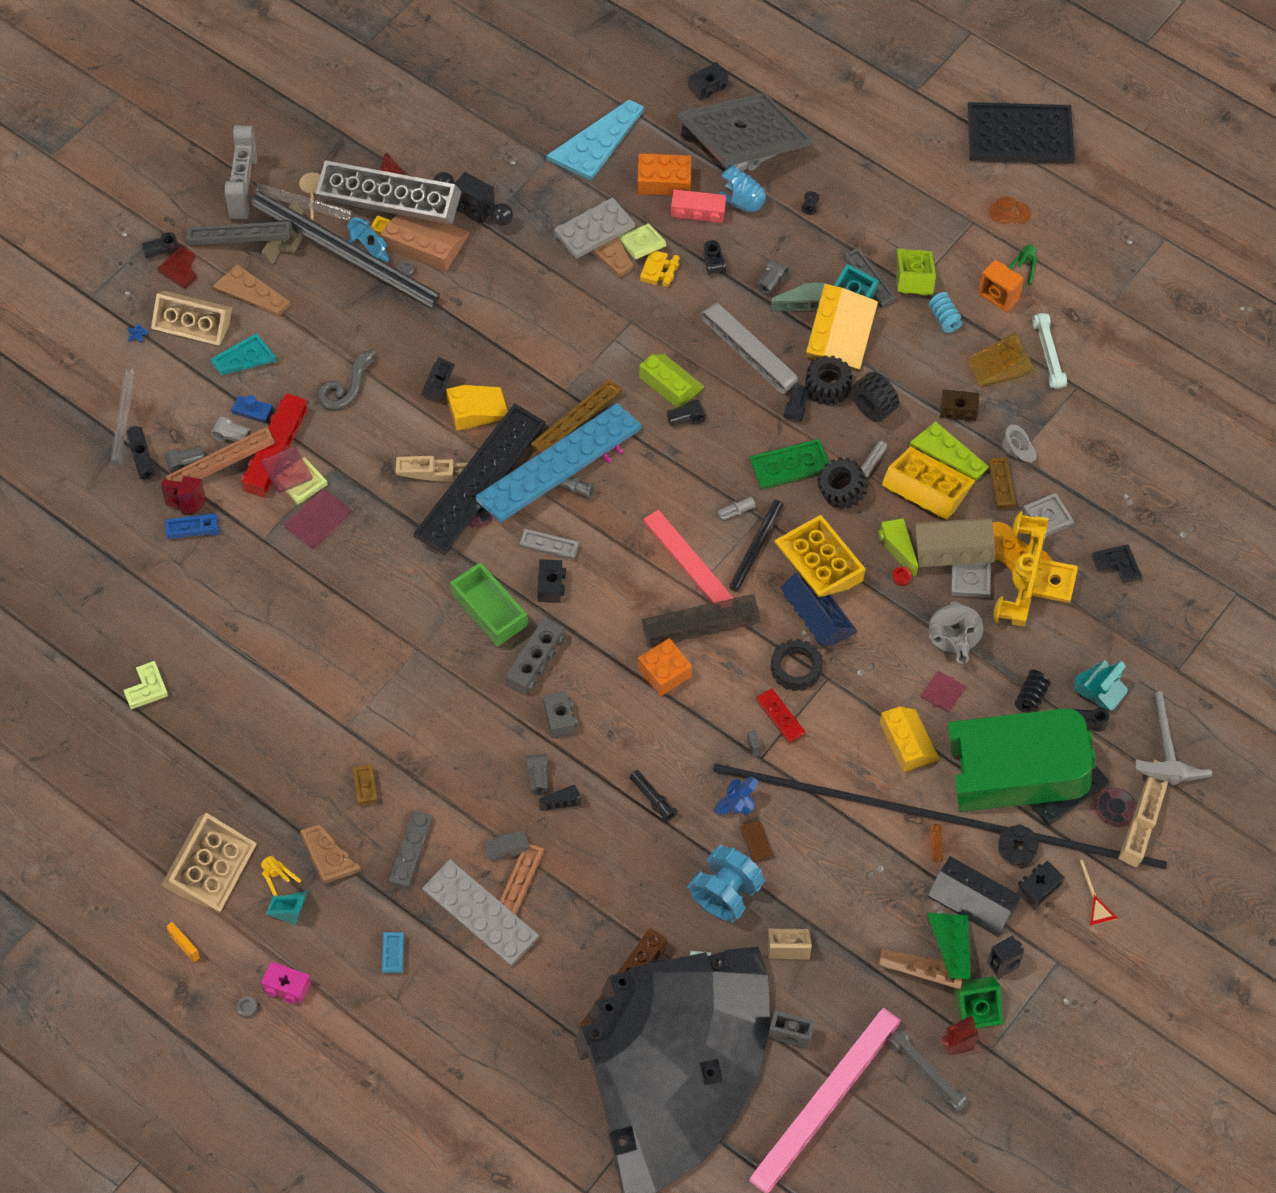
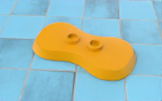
(1008, 547)

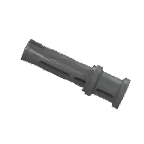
(577, 486)

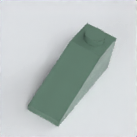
(799, 299)

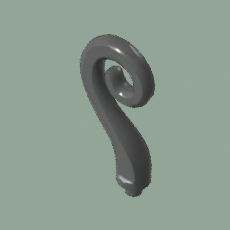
(360, 364)

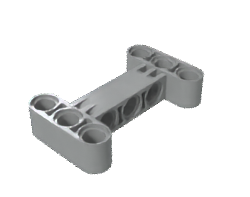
(237, 188)

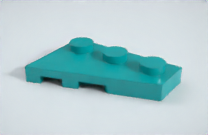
(244, 355)

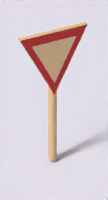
(1100, 912)

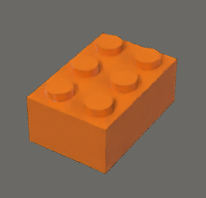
(663, 174)

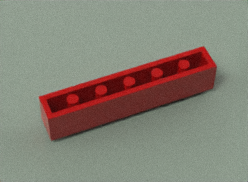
(283, 430)

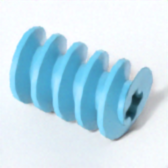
(945, 312)

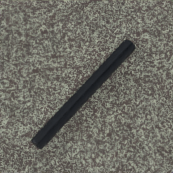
(756, 545)

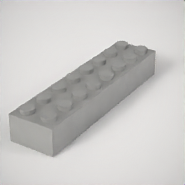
(388, 192)

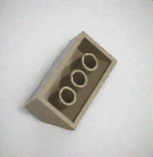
(955, 542)

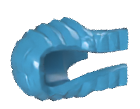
(747, 193)

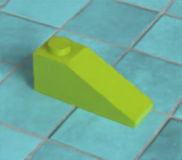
(898, 543)

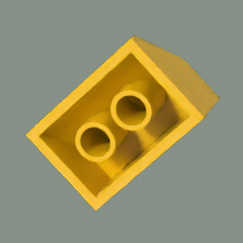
(908, 738)

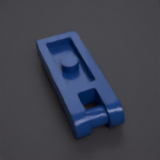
(192, 526)

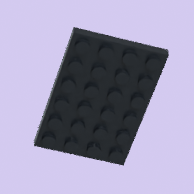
(1020, 132)

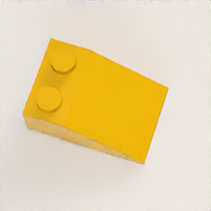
(475, 405)

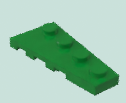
(953, 942)

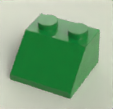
(981, 1000)

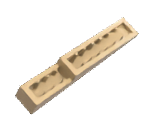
(1143, 821)

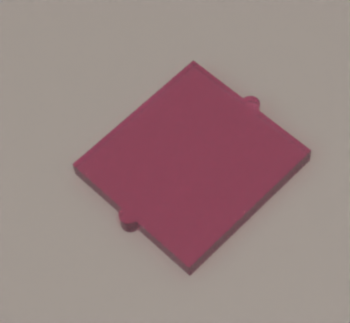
(943, 691)

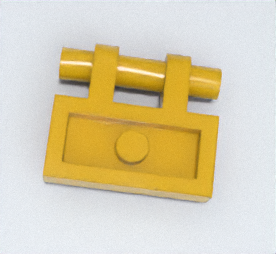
(654, 266)

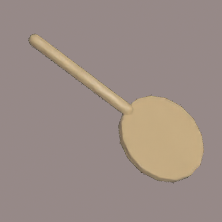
(308, 184)

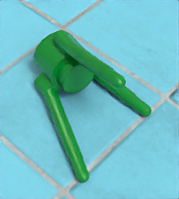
(1026, 256)

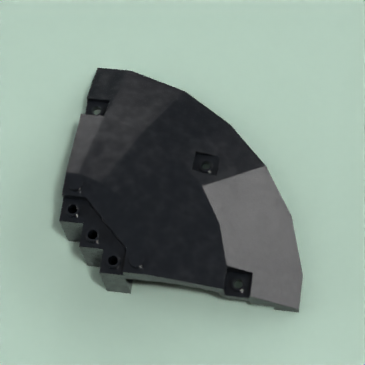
(652, 1054)

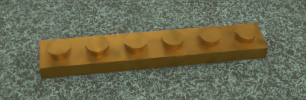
(578, 415)

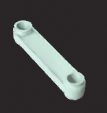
(1056, 378)

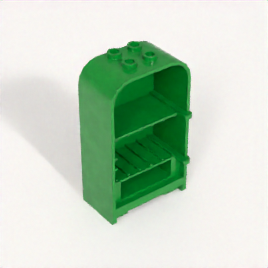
(1022, 759)

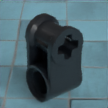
(713, 260)

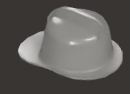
(1018, 445)

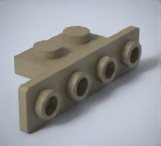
(274, 247)

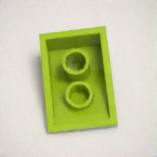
(915, 271)

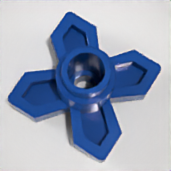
(737, 797)

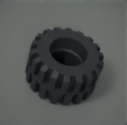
(828, 368)
(875, 396)
(836, 471)

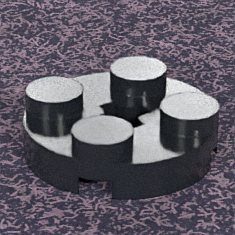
(1006, 843)

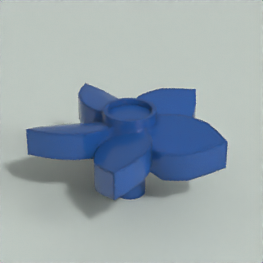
(137, 333)

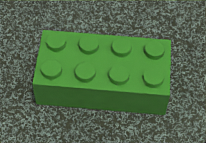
(489, 604)

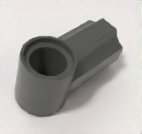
(774, 273)
(178, 459)
(537, 771)

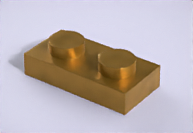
(365, 784)

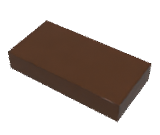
(756, 841)

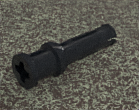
(658, 802)

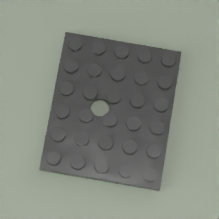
(766, 129)

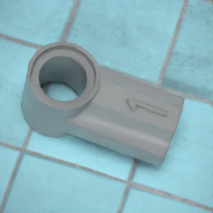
(225, 429)

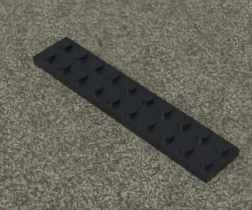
(486, 467)

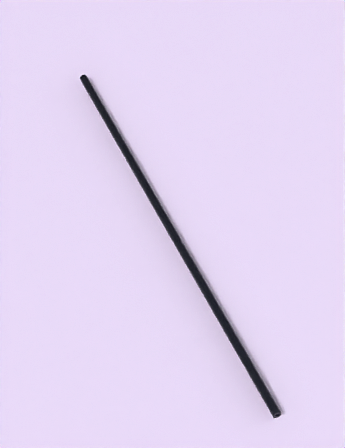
(924, 812)

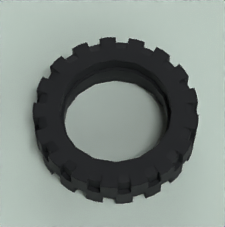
(799, 647)

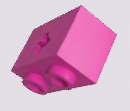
(280, 975)

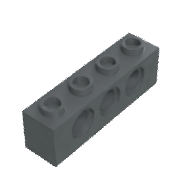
(546, 631)

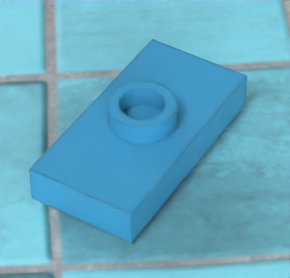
(393, 952)

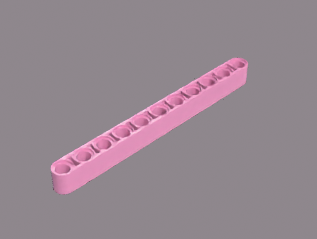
(824, 1101)

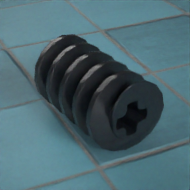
(1032, 691)

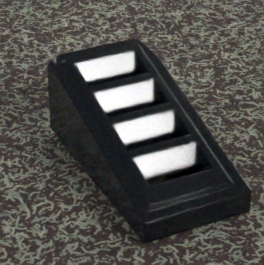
(561, 799)

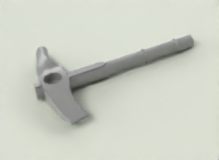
(1170, 769)

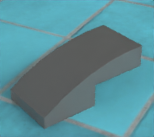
(509, 843)

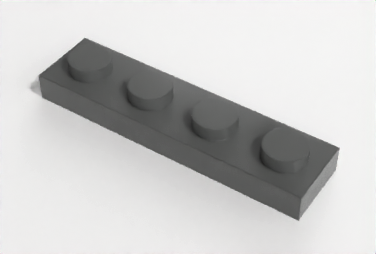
(411, 849)

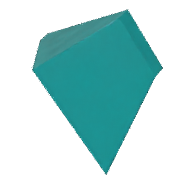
(287, 907)

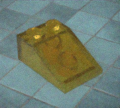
(1001, 362)

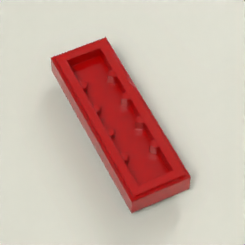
(780, 716)

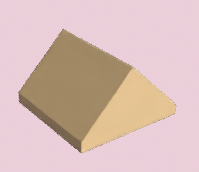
(789, 944)

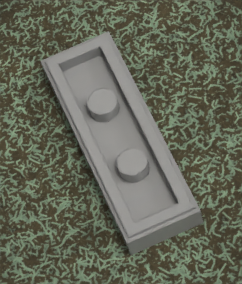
(549, 544)

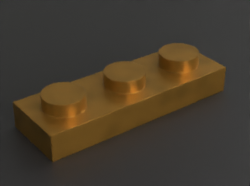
(1001, 483)

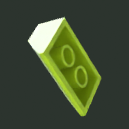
(669, 379)

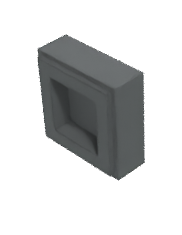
(753, 743)

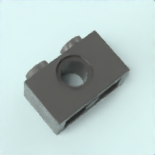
(559, 725)
(791, 1029)

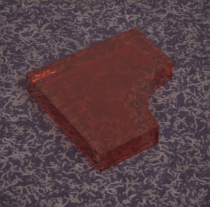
(178, 267)

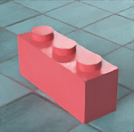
(698, 206)

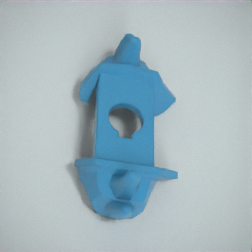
(362, 230)

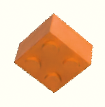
(1000, 285)
(664, 667)

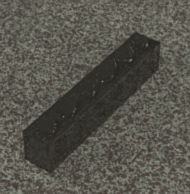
(701, 620)

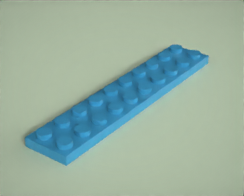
(558, 462)

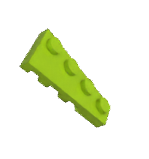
(943, 446)

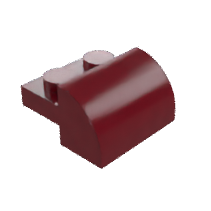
(186, 495)

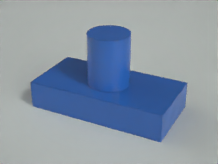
(252, 409)

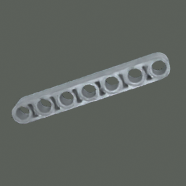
(749, 348)

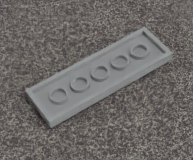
(480, 913)

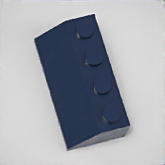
(820, 614)

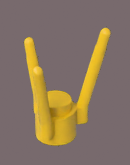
(274, 868)

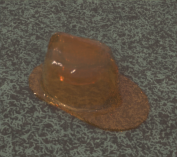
(1009, 211)

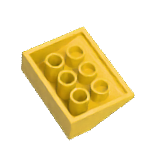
(842, 326)
(927, 482)
(821, 557)

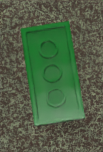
(789, 464)

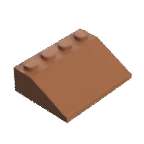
(424, 240)

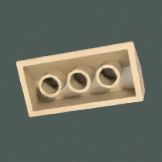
(191, 317)

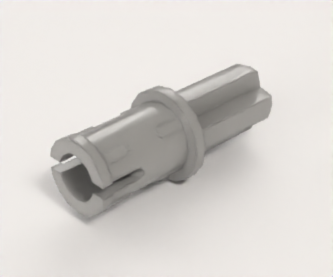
(736, 508)

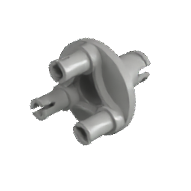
(956, 629)

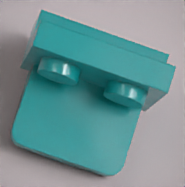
(1102, 684)

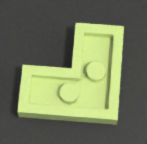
(150, 689)

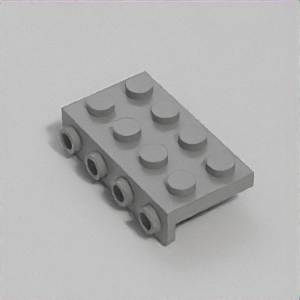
(593, 228)

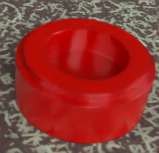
(901, 576)

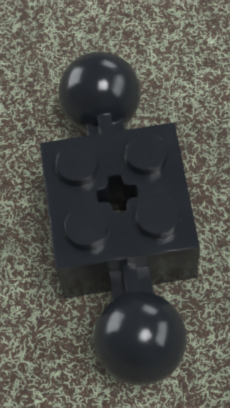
(477, 199)

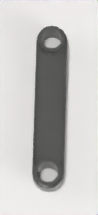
(955, 1100)

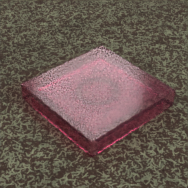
(287, 469)

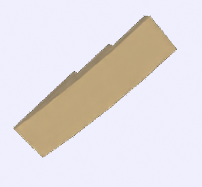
(428, 468)

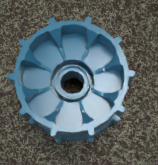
(733, 875)

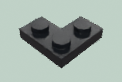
(1118, 558)

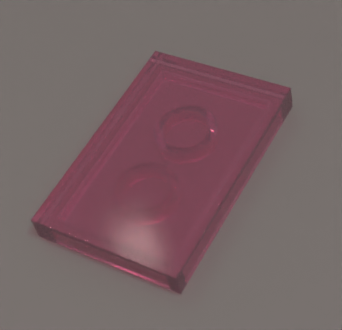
(318, 518)

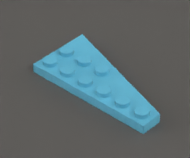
(594, 145)

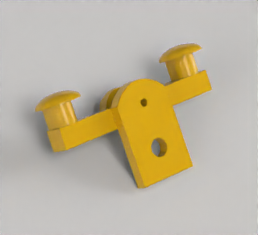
(1033, 575)

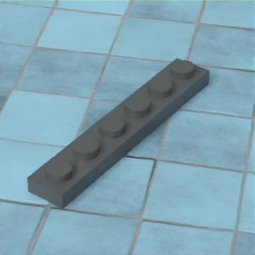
(239, 233)

